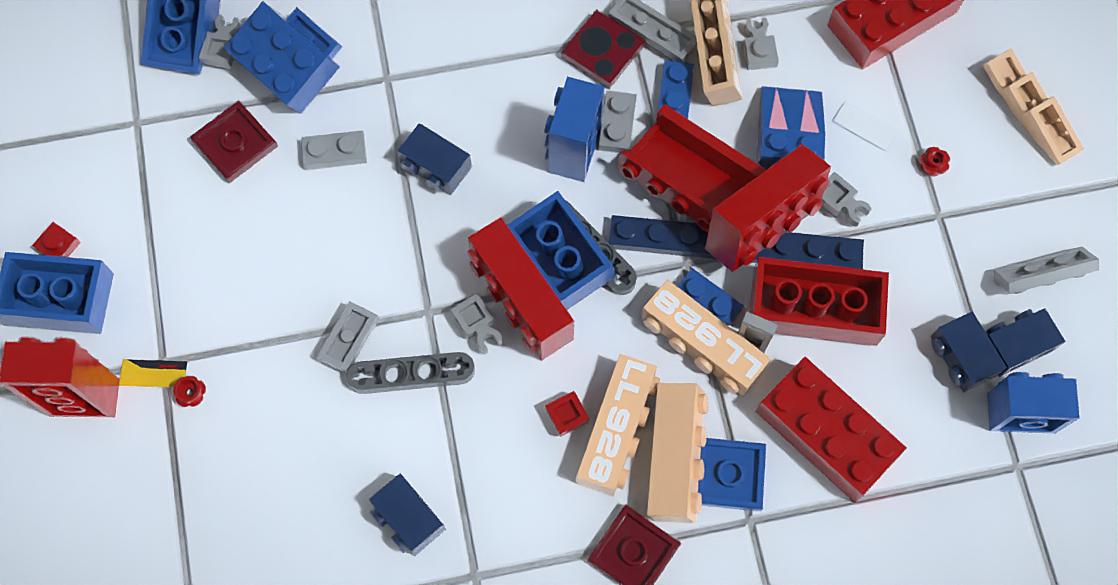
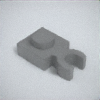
(213, 47)
(759, 48)
(840, 197)
(475, 319)

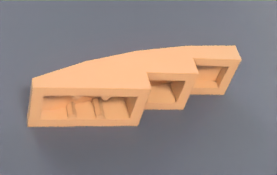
(1037, 113)

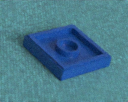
(733, 474)

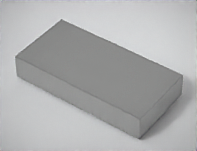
(757, 330)

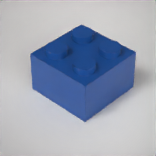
(1033, 403)

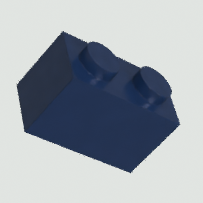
(434, 159)
(1025, 339)
(967, 352)
(406, 514)

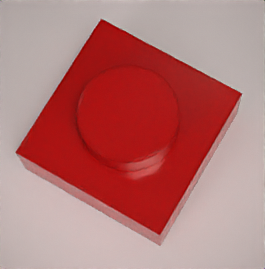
(56, 242)
(567, 413)

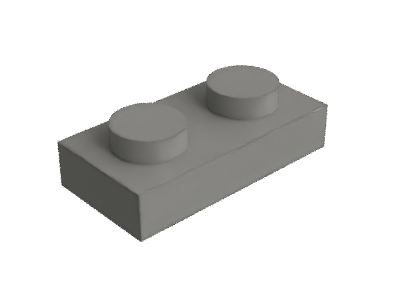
(617, 121)
(334, 150)
(348, 337)

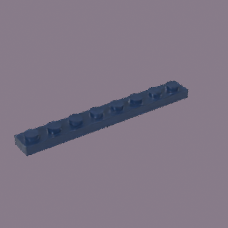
(690, 241)

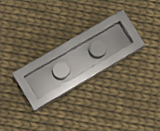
(654, 28)
(1046, 270)

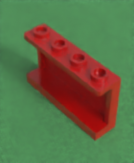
(687, 166)

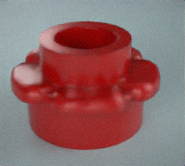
(929, 166)
(183, 385)

